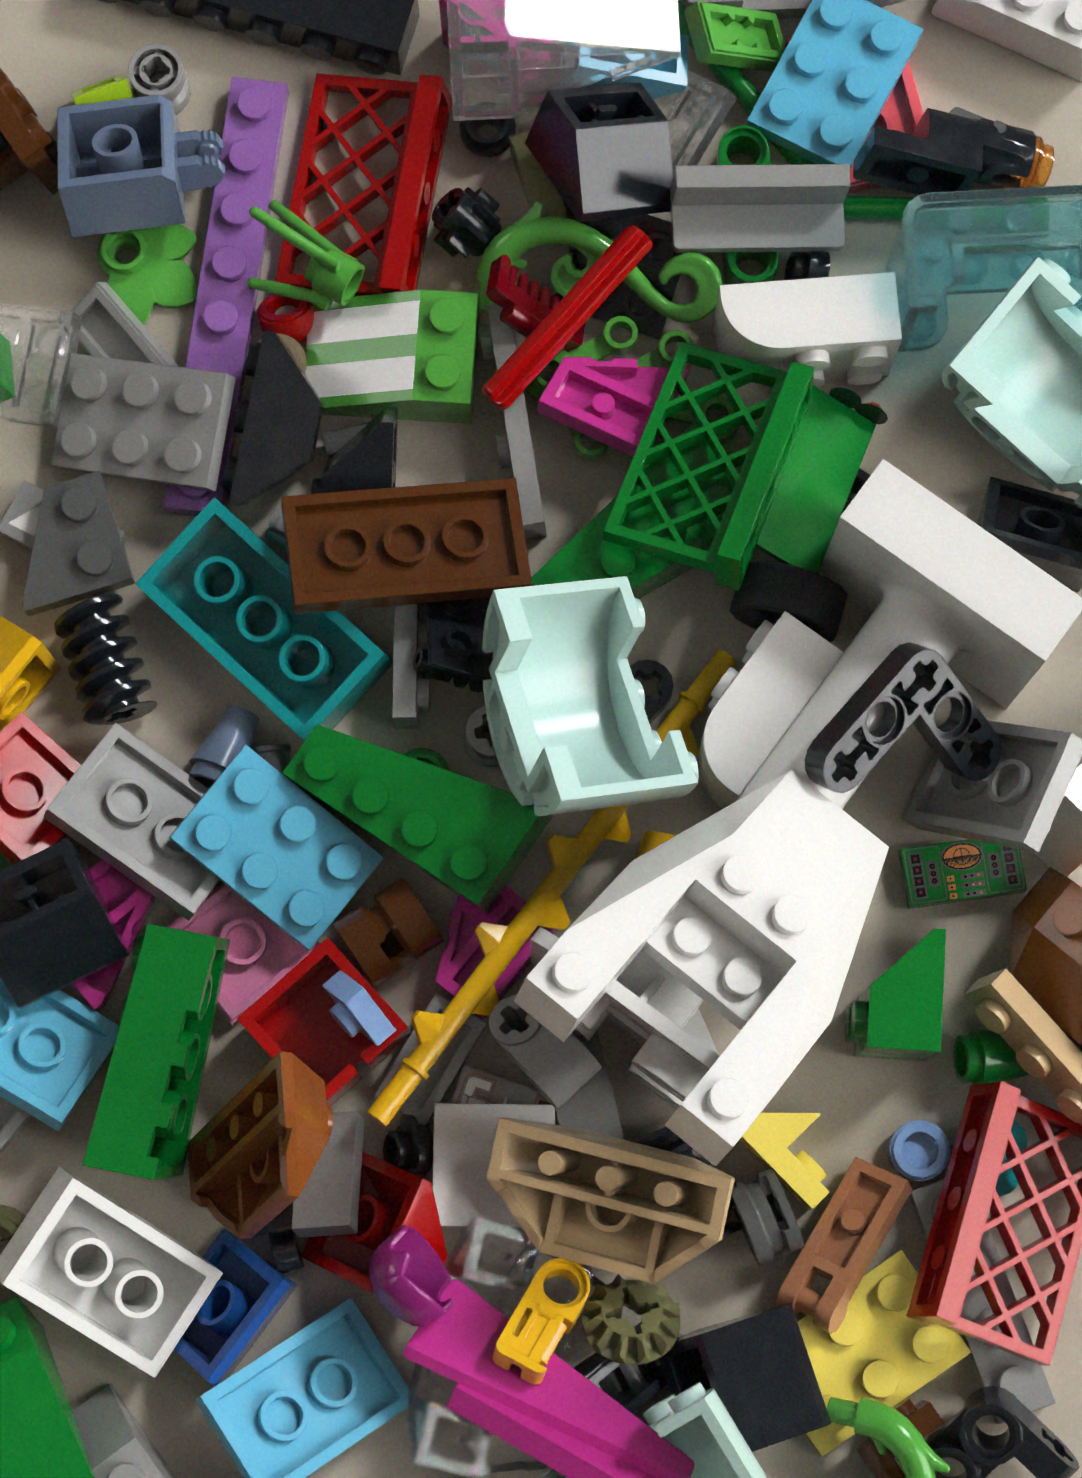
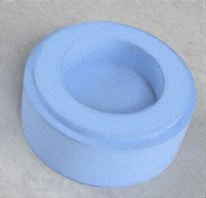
(918, 1150)

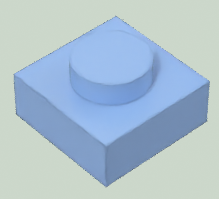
(356, 1009)

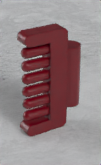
(522, 306)

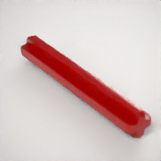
(567, 317)

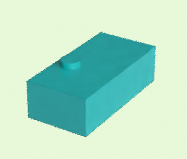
(240, 608)

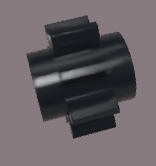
(466, 221)

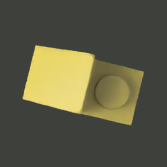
(768, 1142)

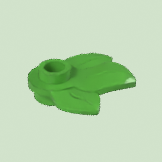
(156, 272)

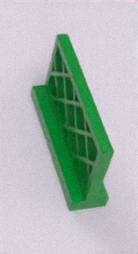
(754, 485)

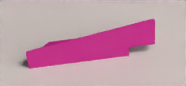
(557, 1422)

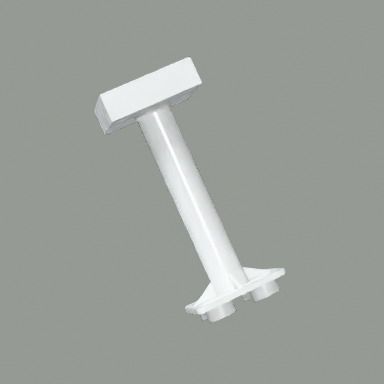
(927, 583)

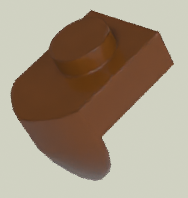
(925, 1420)

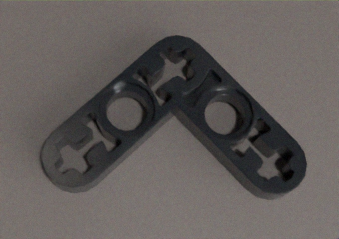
(915, 704)

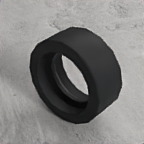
(779, 587)

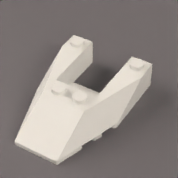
(751, 918)

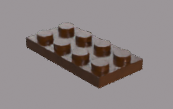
(404, 545)

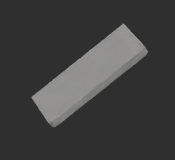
(758, 208)

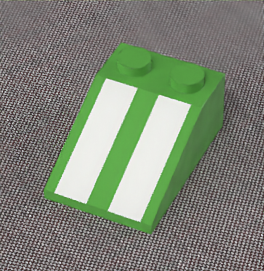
(397, 352)

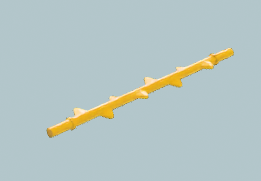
(541, 910)

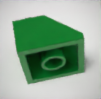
(903, 1007)

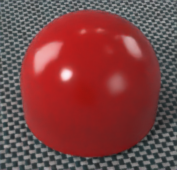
(294, 324)

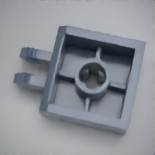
(130, 164)

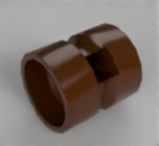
(388, 932)

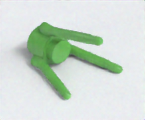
(331, 271)

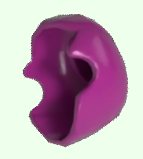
(409, 1278)

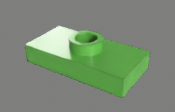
(735, 36)

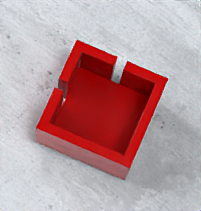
(298, 1020)

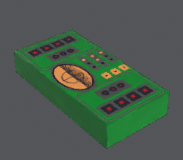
(960, 872)

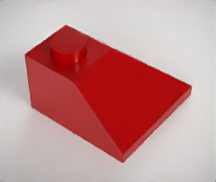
(386, 1203)

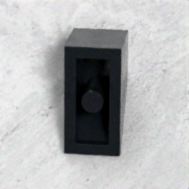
(365, 460)

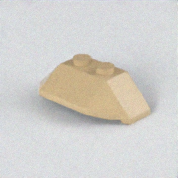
(608, 1198)

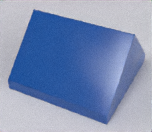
(235, 1310)

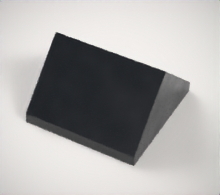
(1037, 526)

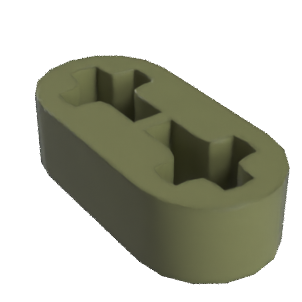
(533, 178)

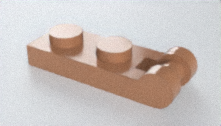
(844, 1243)

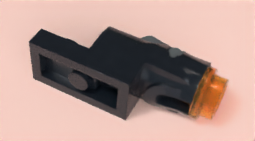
(953, 153)

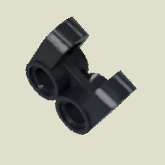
(1025, 1439)

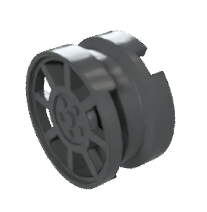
(759, 1221)

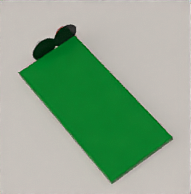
(819, 477)

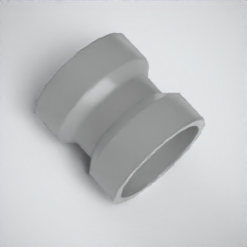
(165, 61)

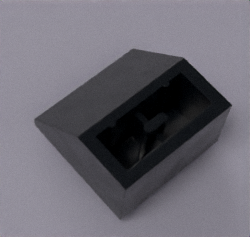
(604, 150)
(53, 924)
(757, 1372)

